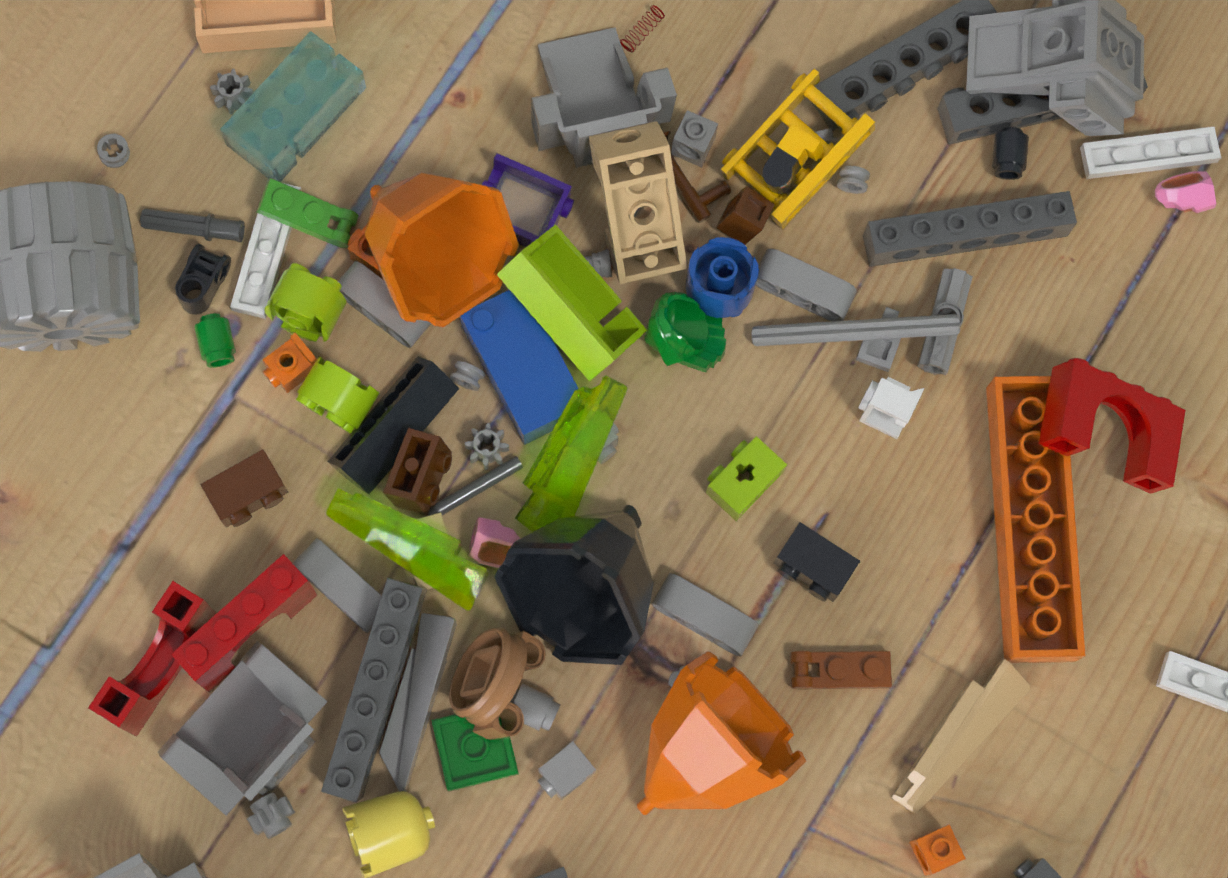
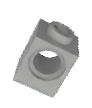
(694, 138)
(565, 771)

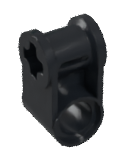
(202, 272)

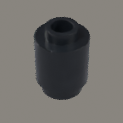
(1010, 153)

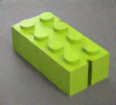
(570, 301)

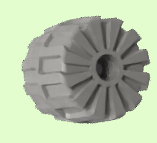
(66, 266)

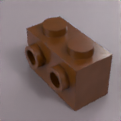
(418, 472)
(245, 489)

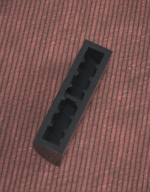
(408, 404)

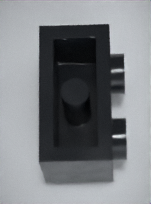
(815, 563)

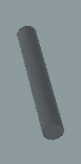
(476, 487)

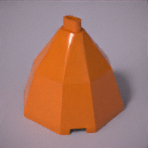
(450, 240)
(715, 742)

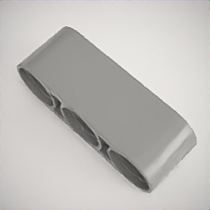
(805, 285)
(371, 297)
(339, 584)
(705, 614)

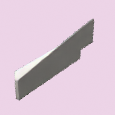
(416, 697)

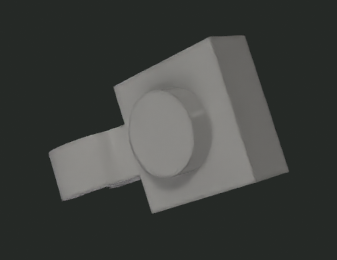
(880, 352)

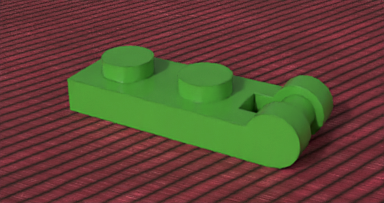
(306, 213)

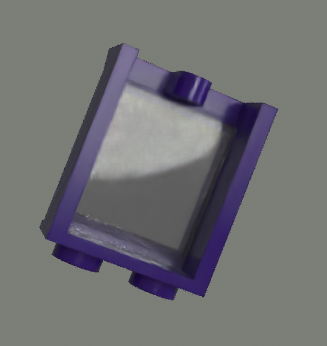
(531, 198)

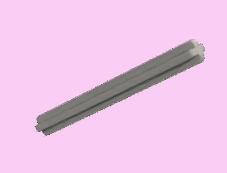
(856, 330)

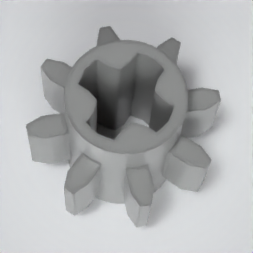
(224, 93)
(488, 437)
(270, 815)

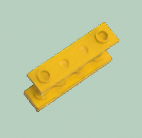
(808, 180)

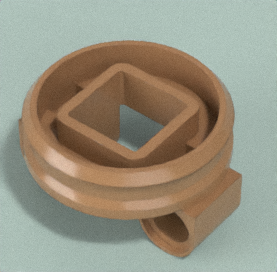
(489, 679)

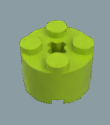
(306, 303)
(338, 393)

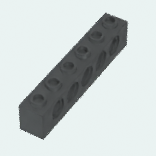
(887, 61)
(963, 124)
(969, 228)
(374, 690)

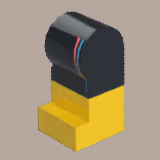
(788, 159)

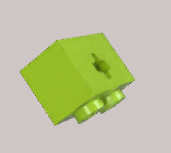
(738, 496)

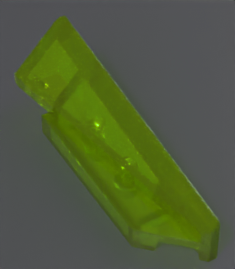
(571, 454)
(412, 545)

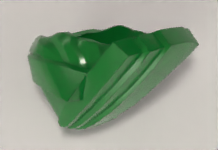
(685, 332)

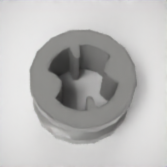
(121, 158)
(853, 179)
(467, 376)

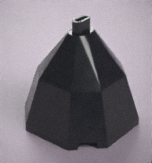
(581, 585)

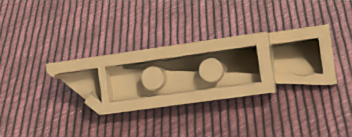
(961, 731)

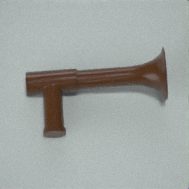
(696, 202)

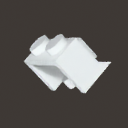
(888, 406)

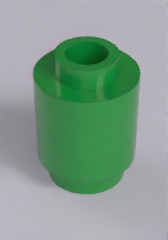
(215, 340)

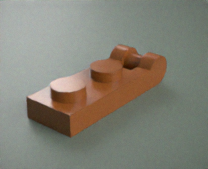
(842, 670)

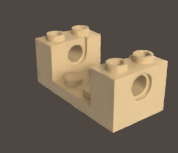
(635, 173)

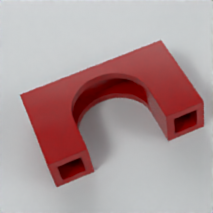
(1150, 421)
(210, 649)
(135, 697)

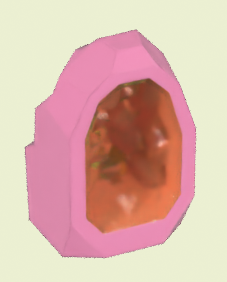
(1187, 192)
(491, 542)

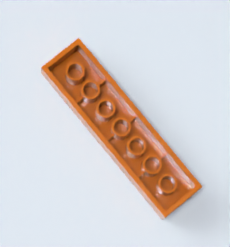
(1033, 528)

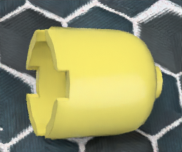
(388, 831)

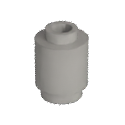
(537, 707)

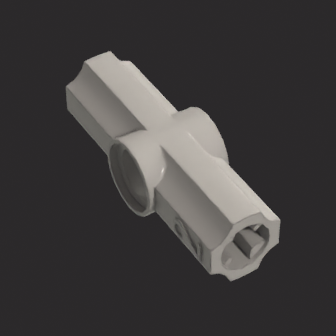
(950, 299)

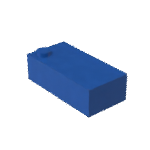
(520, 364)

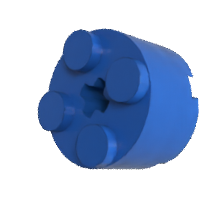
(722, 277)

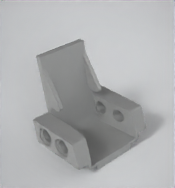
(1072, 51)
(594, 93)
(246, 731)

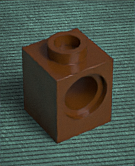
(745, 215)

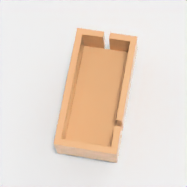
(261, 23)

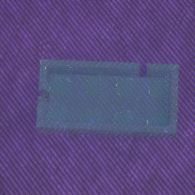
(293, 107)

